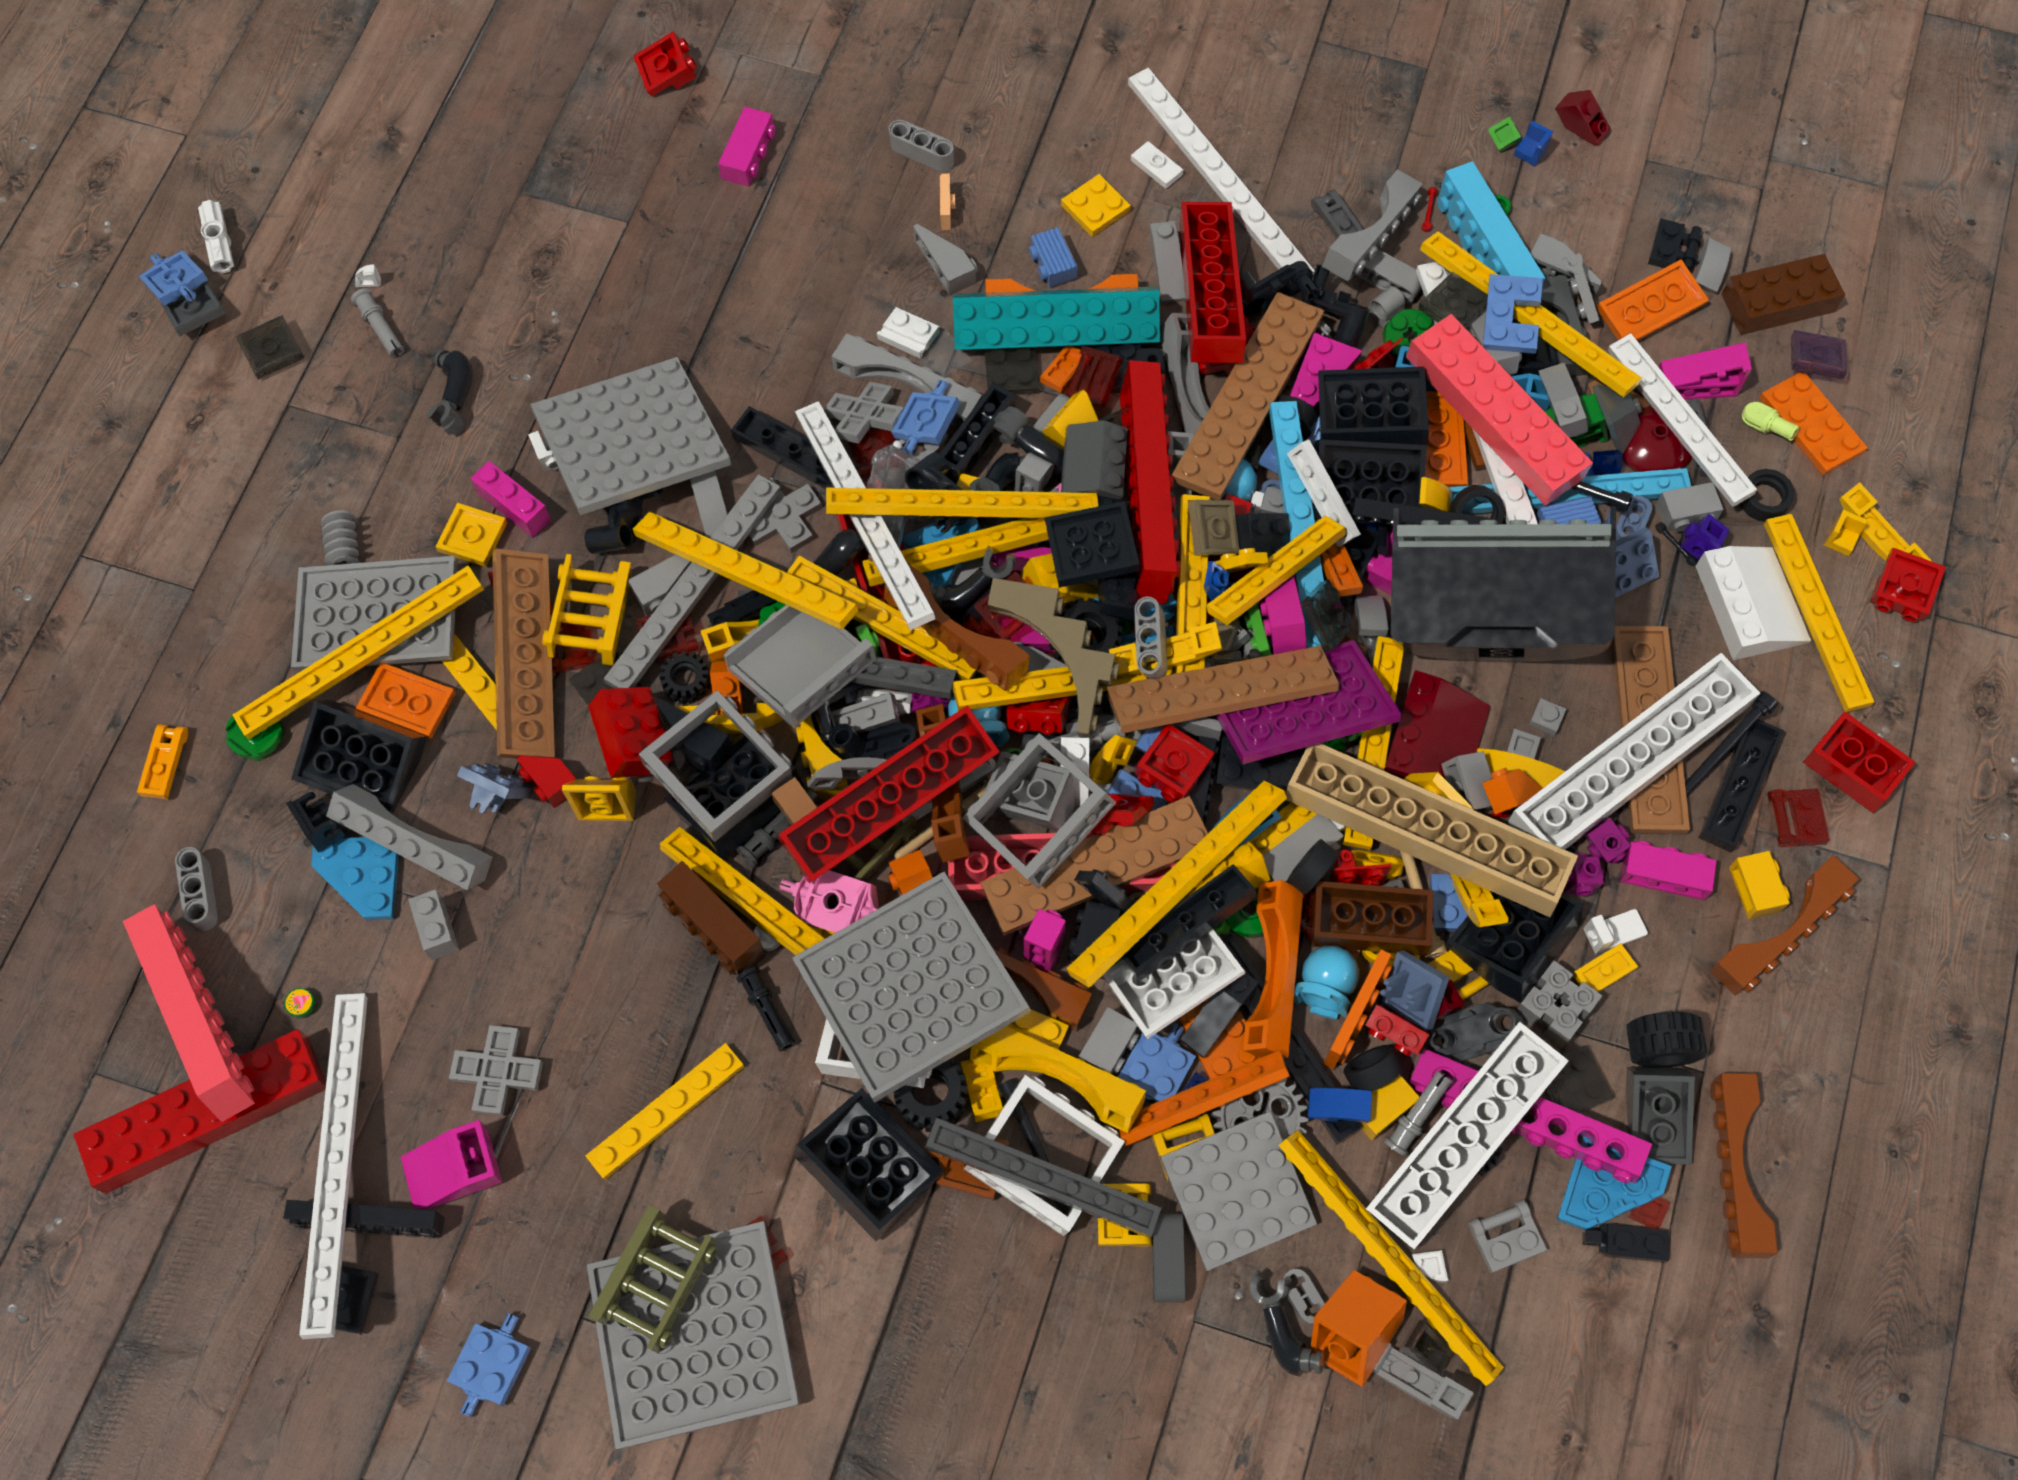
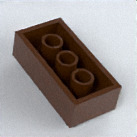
(1782, 294)
(1372, 918)
(710, 920)

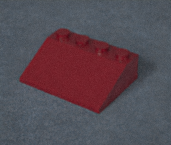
(1434, 726)

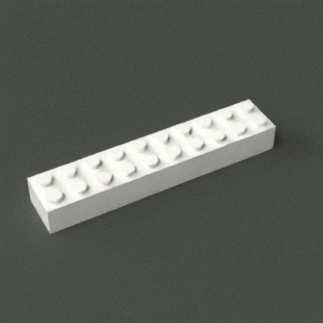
(1636, 755)

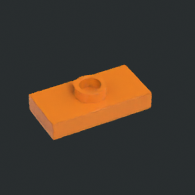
(1061, 370)

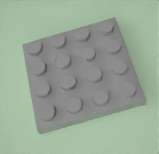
(1237, 1190)

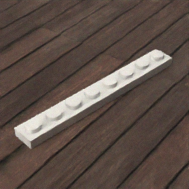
(1684, 422)

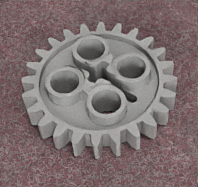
(1286, 1123)

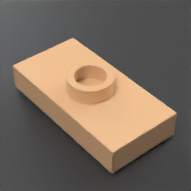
(947, 202)

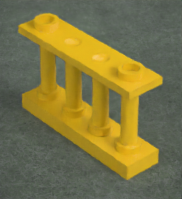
(609, 623)

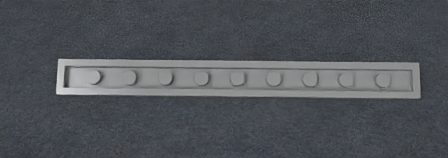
(690, 588)

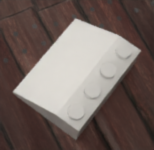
(1751, 600)
(1176, 985)

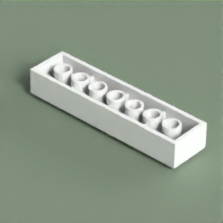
(1467, 1135)

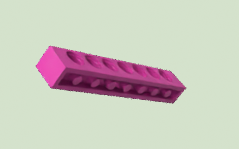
(1602, 1136)

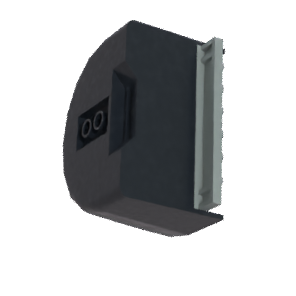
(1503, 589)

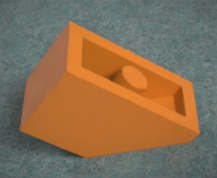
(1509, 789)

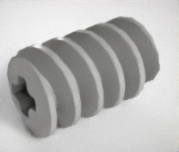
(339, 538)

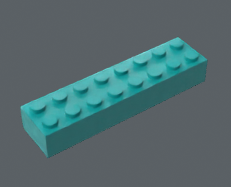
(1056, 318)

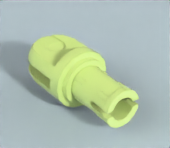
(1767, 419)

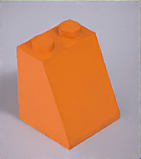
(1357, 1326)

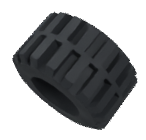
(1102, 626)
(1666, 1039)
(947, 1110)

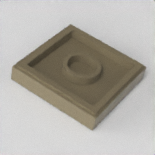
(1213, 527)

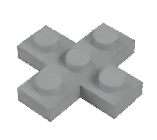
(863, 412)
(785, 518)
(495, 1070)

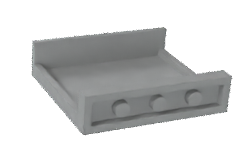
(797, 662)

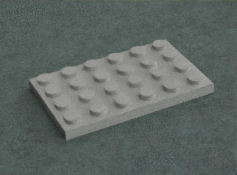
(347, 599)

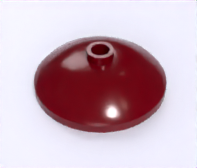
(1654, 451)

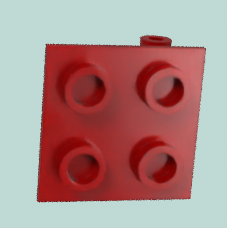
(1379, 357)
(1347, 872)

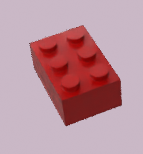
(625, 726)
(1859, 762)

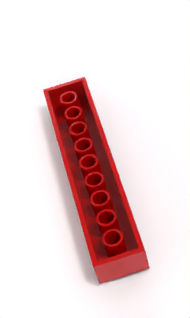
(1149, 479)

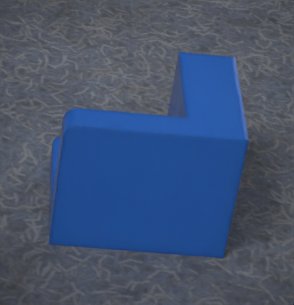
(1534, 143)

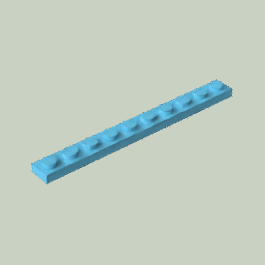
(1646, 484)
(1295, 498)

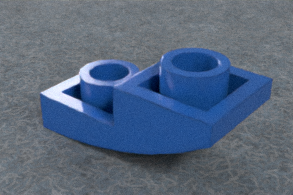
(1216, 580)
(1339, 1104)

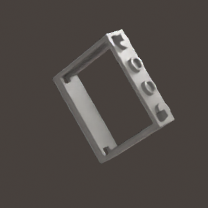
(747, 803)
(1066, 838)

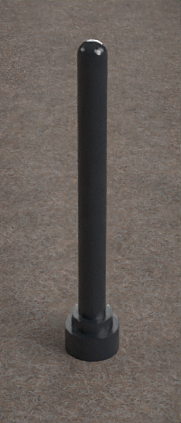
(1619, 500)
(1762, 706)
(1005, 1090)

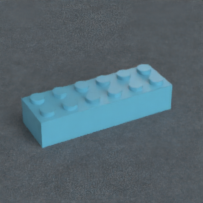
(1483, 223)

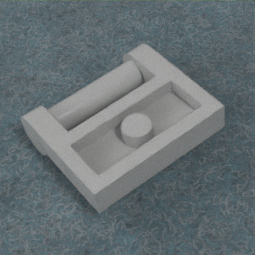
(1509, 1247)

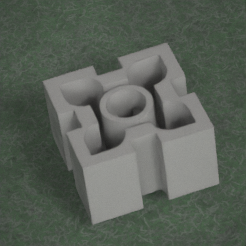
(1575, 1001)

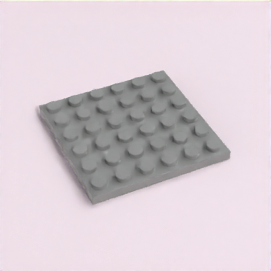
(629, 435)
(910, 986)
(725, 1348)

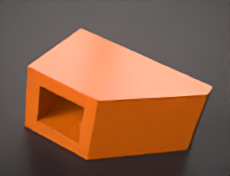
(726, 684)

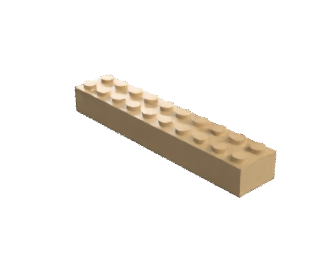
(1431, 828)

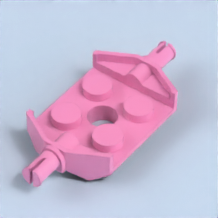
(811, 899)

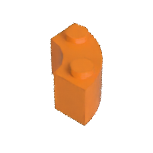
(909, 872)

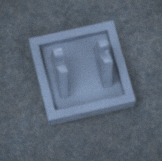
(1635, 561)
(492, 786)
(1414, 990)

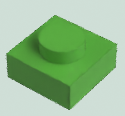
(1505, 134)

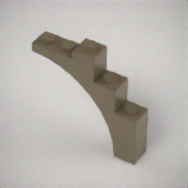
(1038, 609)

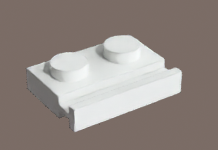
(908, 332)

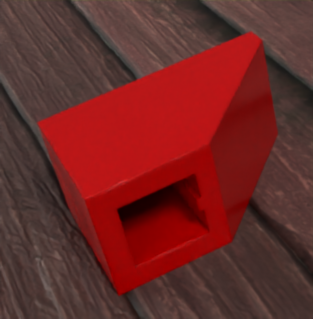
(547, 775)

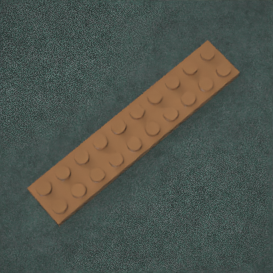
(1246, 396)

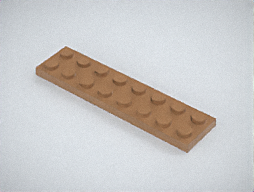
(521, 660)
(1642, 679)
(1221, 689)
(1122, 854)

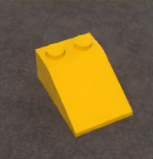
(1041, 572)
(601, 799)

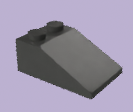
(1662, 1111)

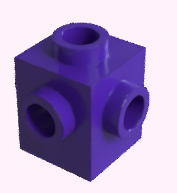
(1699, 540)

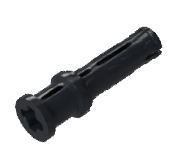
(760, 997)

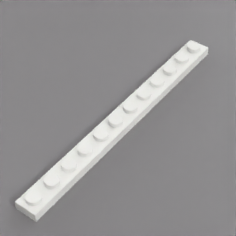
(1215, 169)
(1504, 480)
(871, 528)
(334, 1168)

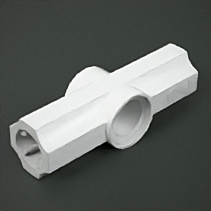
(216, 236)

